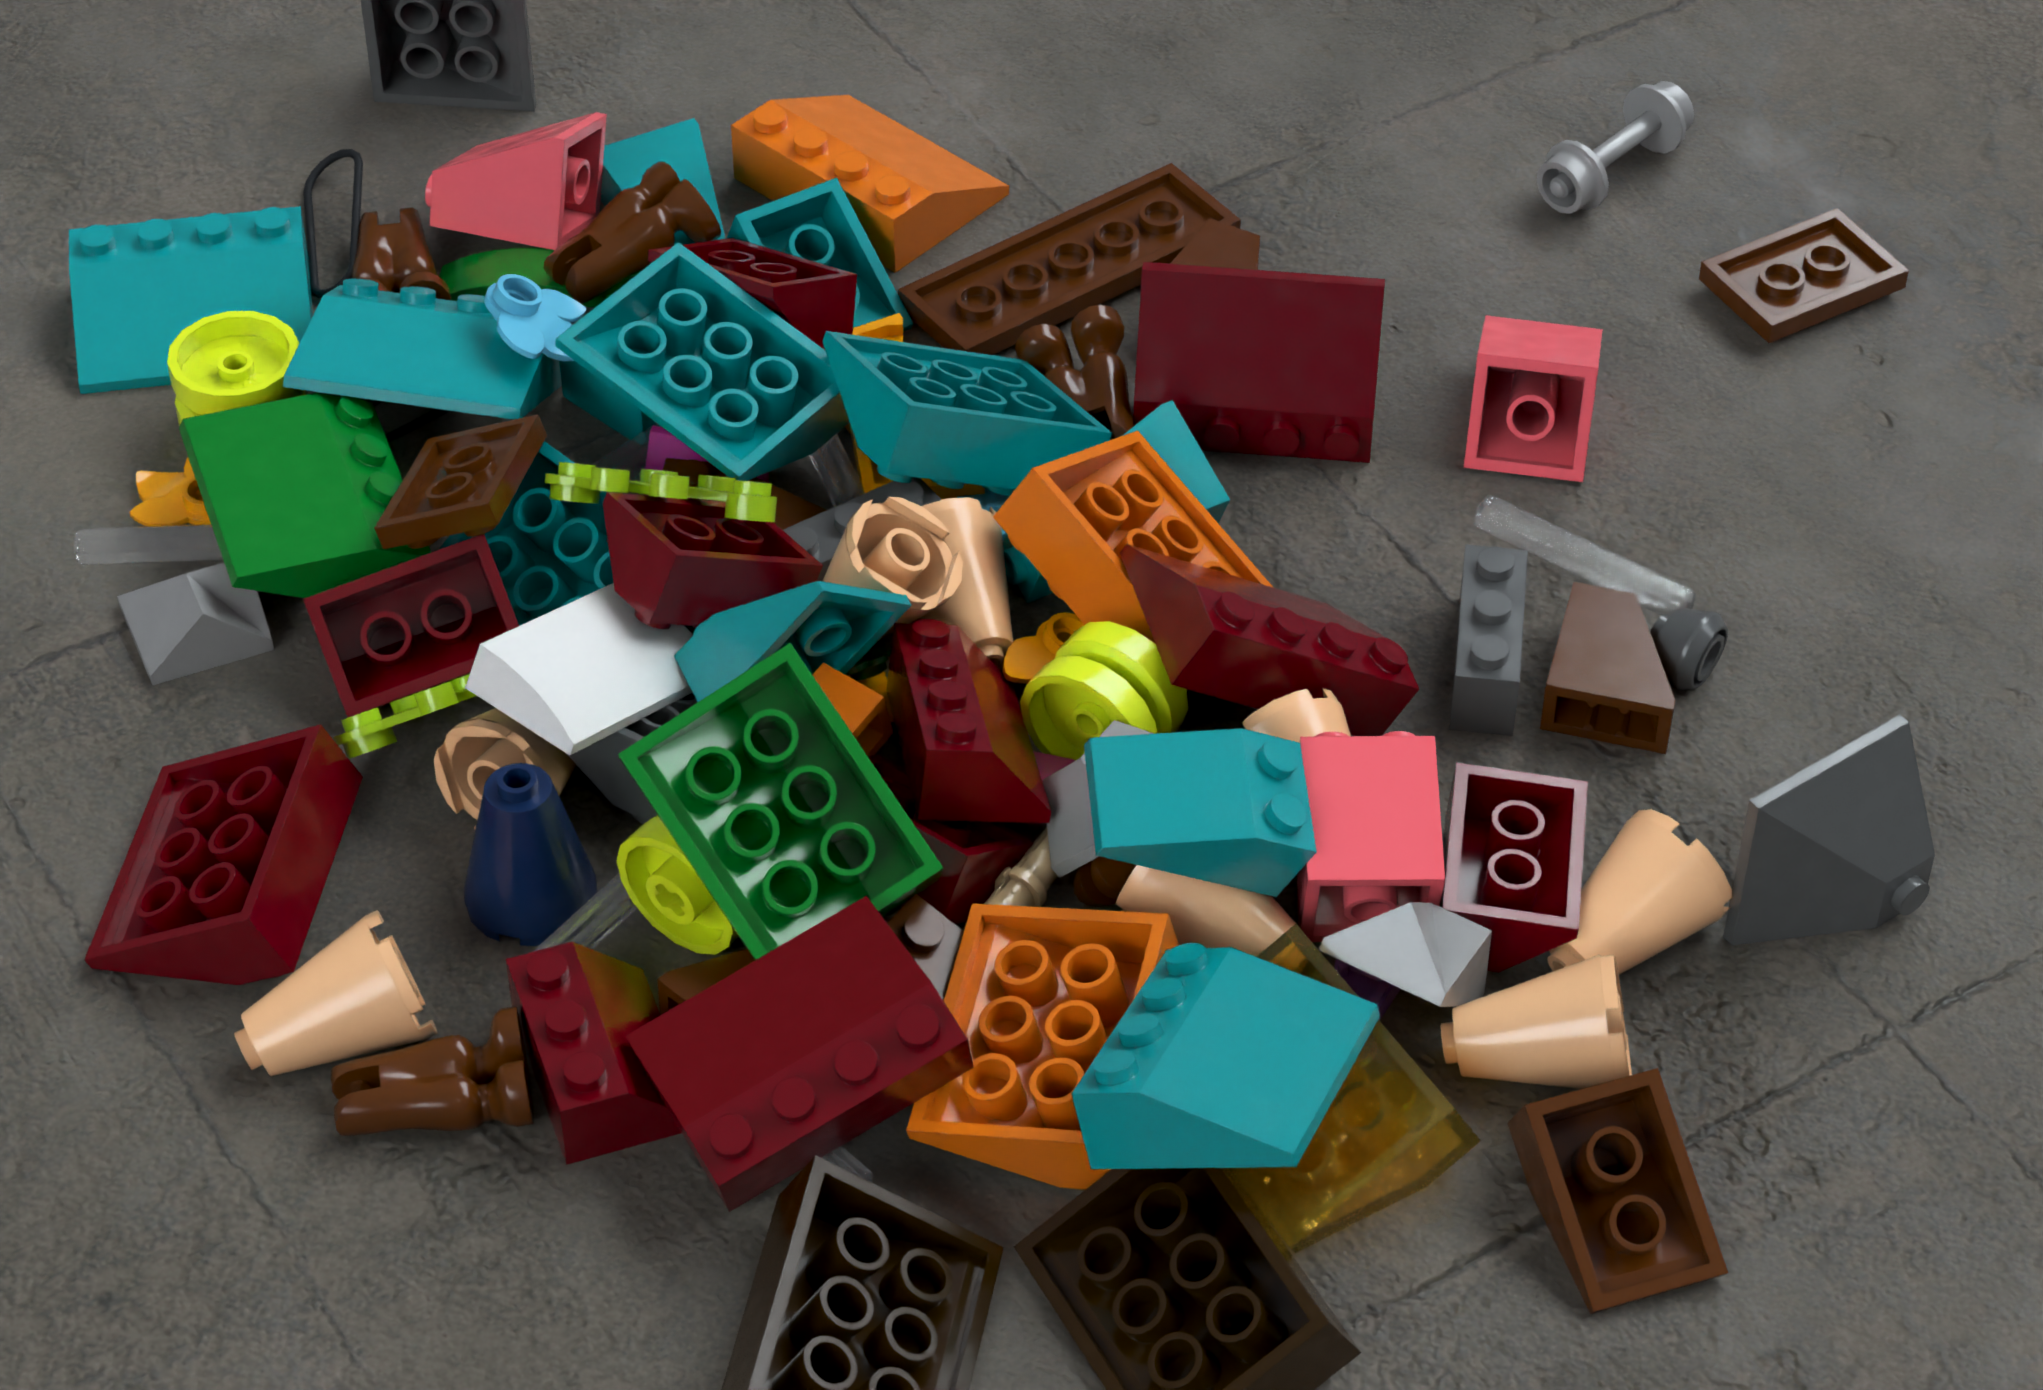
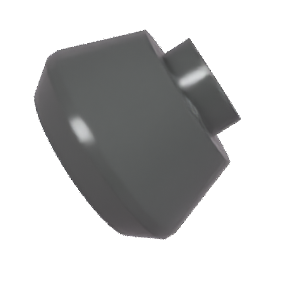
(1689, 645)

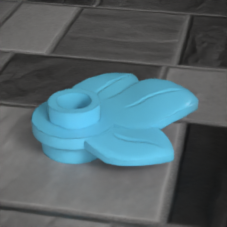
(531, 316)

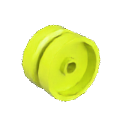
(230, 363)
(1099, 678)
(671, 892)

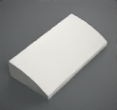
(581, 670)

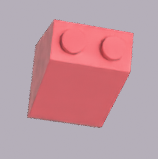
(525, 186)
(1533, 398)
(1372, 828)

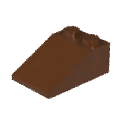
(1617, 1190)

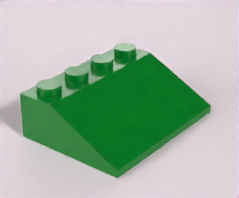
(296, 491)
(779, 806)

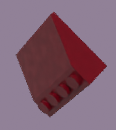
(1261, 358)
(1264, 642)
(229, 862)
(801, 1051)

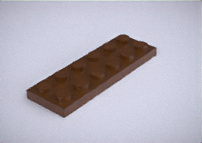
(1062, 263)

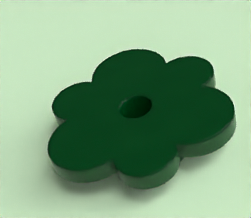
(871, 663)

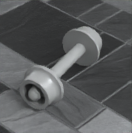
(1577, 176)

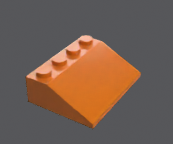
(895, 179)
(1090, 504)
(1037, 1006)

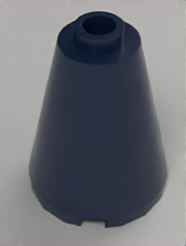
(525, 859)

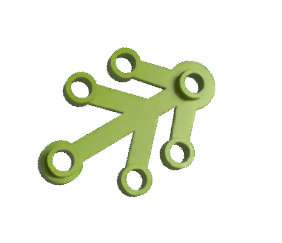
(584, 483)
(370, 732)

